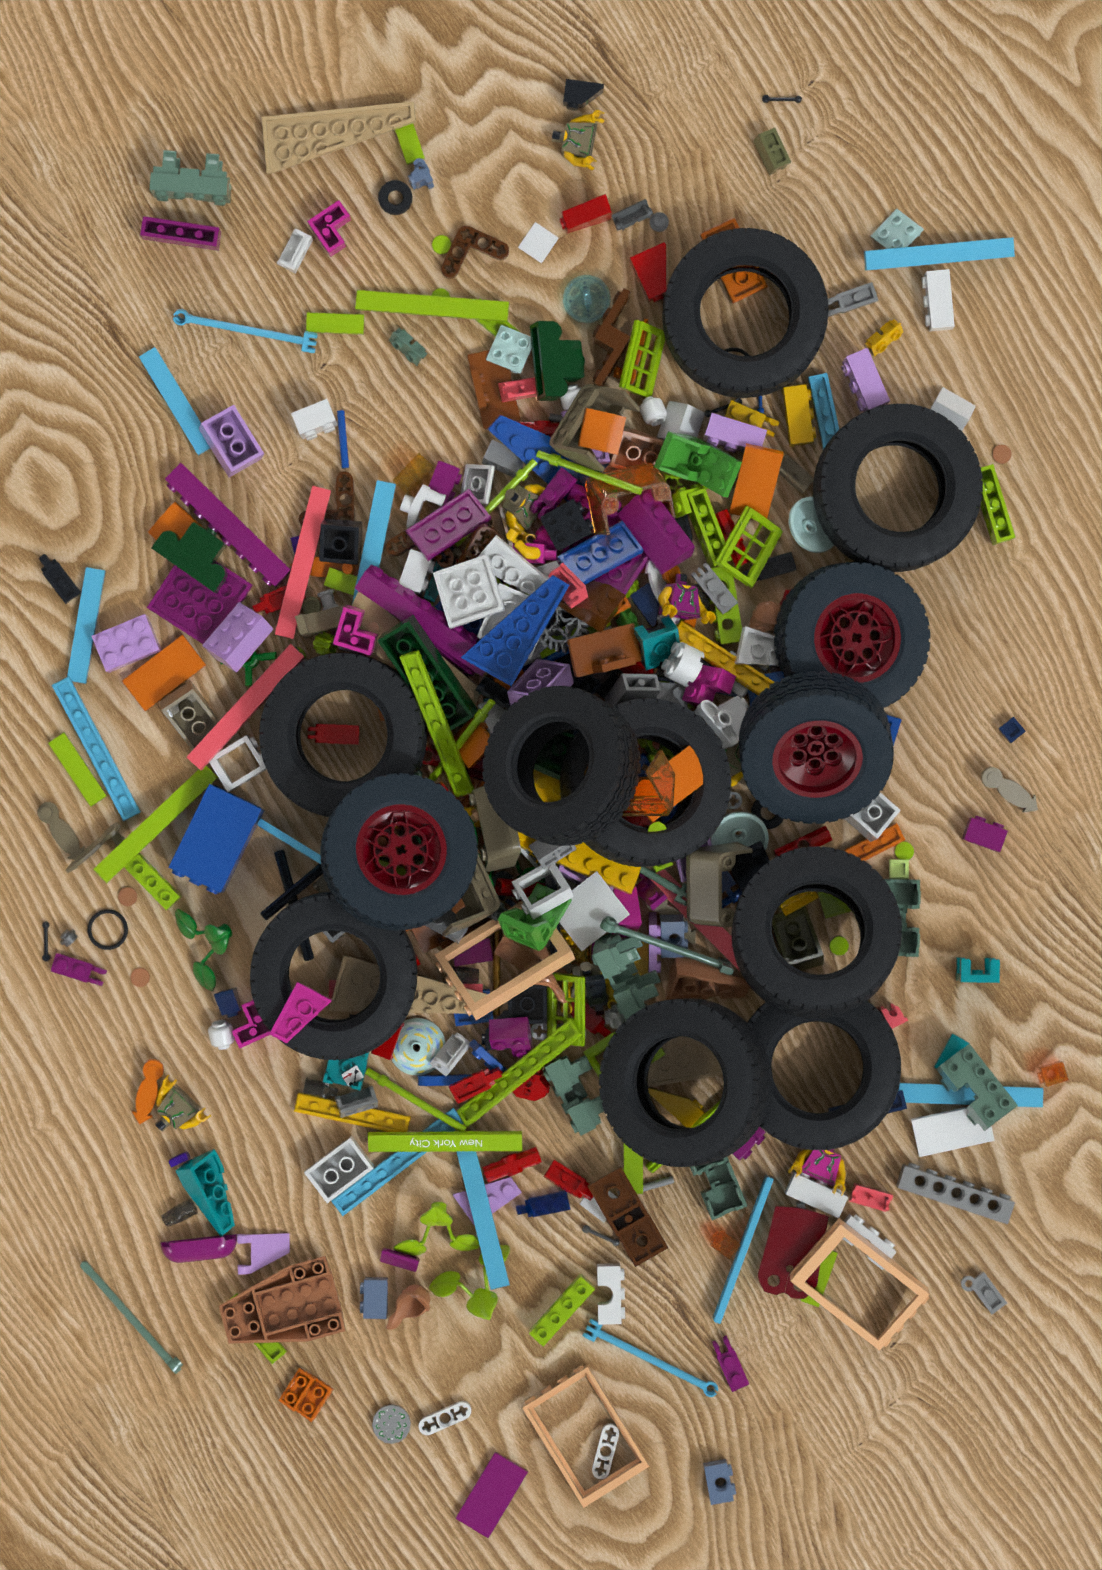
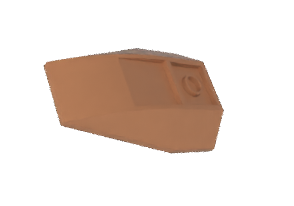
(286, 1307)

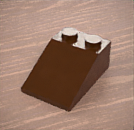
(599, 607)

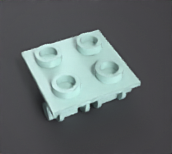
(897, 231)
(510, 349)

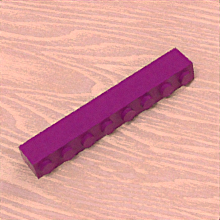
(225, 522)
(404, 603)

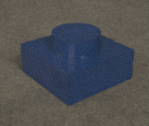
(1011, 730)

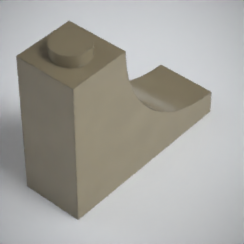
(319, 622)

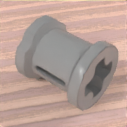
(327, 599)

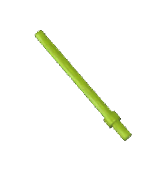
(556, 460)
(520, 476)
(480, 716)
(383, 1080)

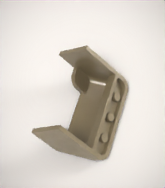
(567, 434)
(500, 840)
(705, 883)
(479, 900)

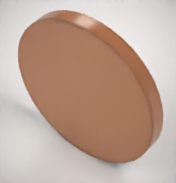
(1002, 454)
(127, 896)
(140, 977)

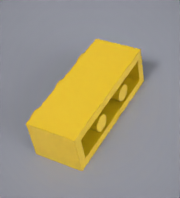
(798, 415)

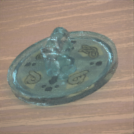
(586, 298)

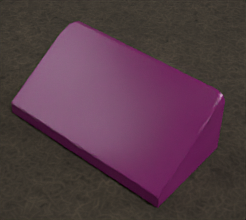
(399, 1259)

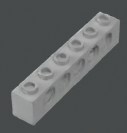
(907, 1182)

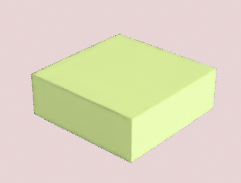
(898, 869)

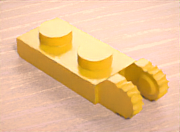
(749, 416)

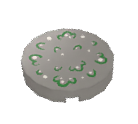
(391, 1423)

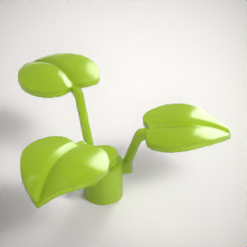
(437, 1217)
(481, 1302)

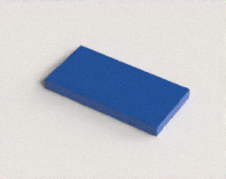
(601, 553)

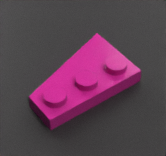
(298, 1011)

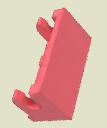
(517, 389)
(576, 591)
(893, 1017)
(870, 1197)

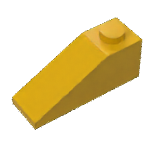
(679, 1106)

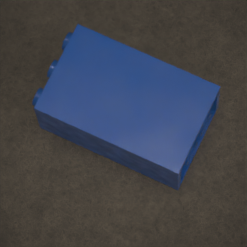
(216, 839)

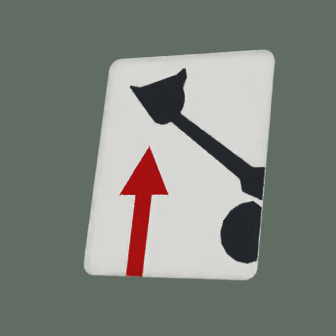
(352, 1075)

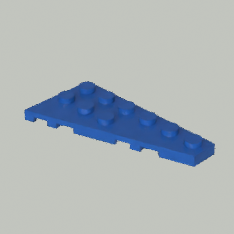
(525, 444)
(511, 641)

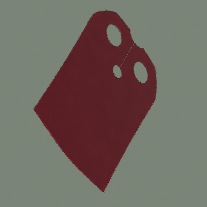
(789, 1241)

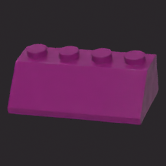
(656, 531)

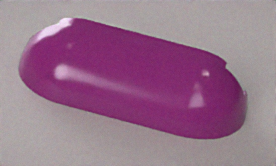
(199, 1248)

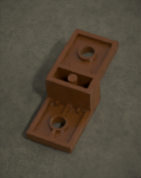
(611, 338)
(627, 1216)

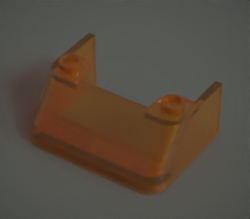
(604, 496)
(654, 793)

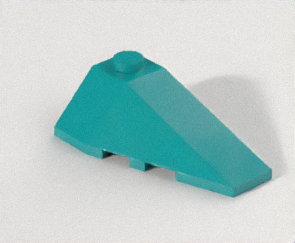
(205, 1185)

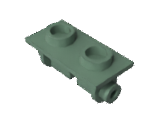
(401, 341)

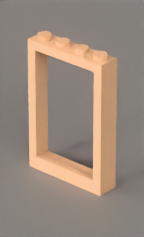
(512, 988)
(825, 1247)
(610, 1482)

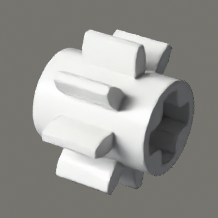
(613, 1017)

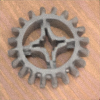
(556, 630)

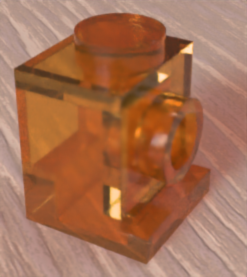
(1059, 1074)
(730, 1249)

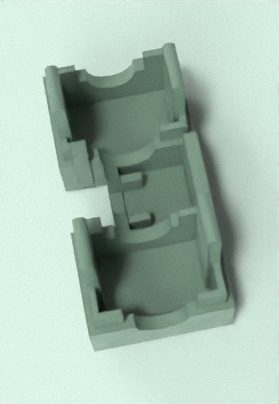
(209, 187)
(908, 896)
(616, 963)
(568, 1086)
(990, 1096)
(724, 1192)

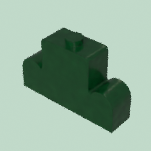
(554, 360)
(195, 554)

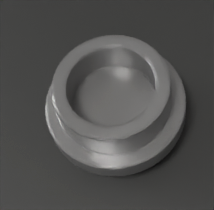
(659, 222)
(68, 937)

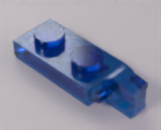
(545, 1204)

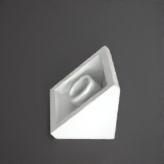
(953, 407)
(681, 419)
(479, 481)

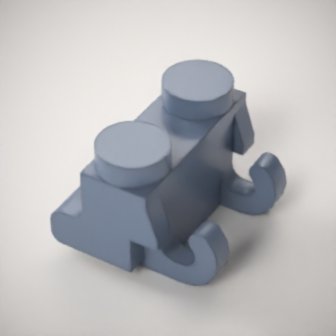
(420, 177)

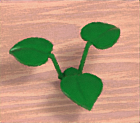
(217, 937)

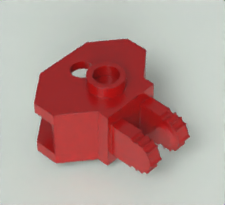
(538, 1087)

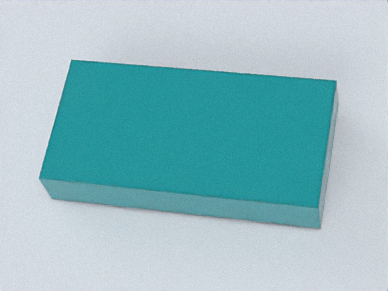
(952, 1046)

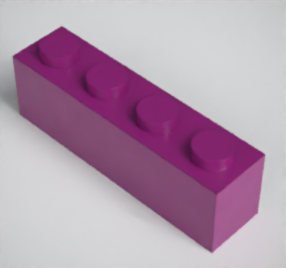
(180, 233)

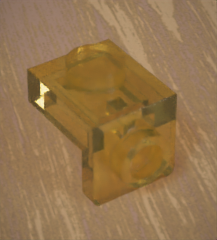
(580, 956)

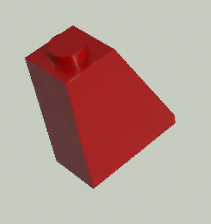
(586, 214)
(651, 271)

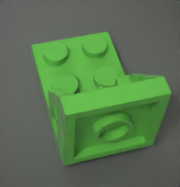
(699, 462)
(532, 932)

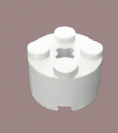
(683, 663)

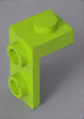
(680, 499)

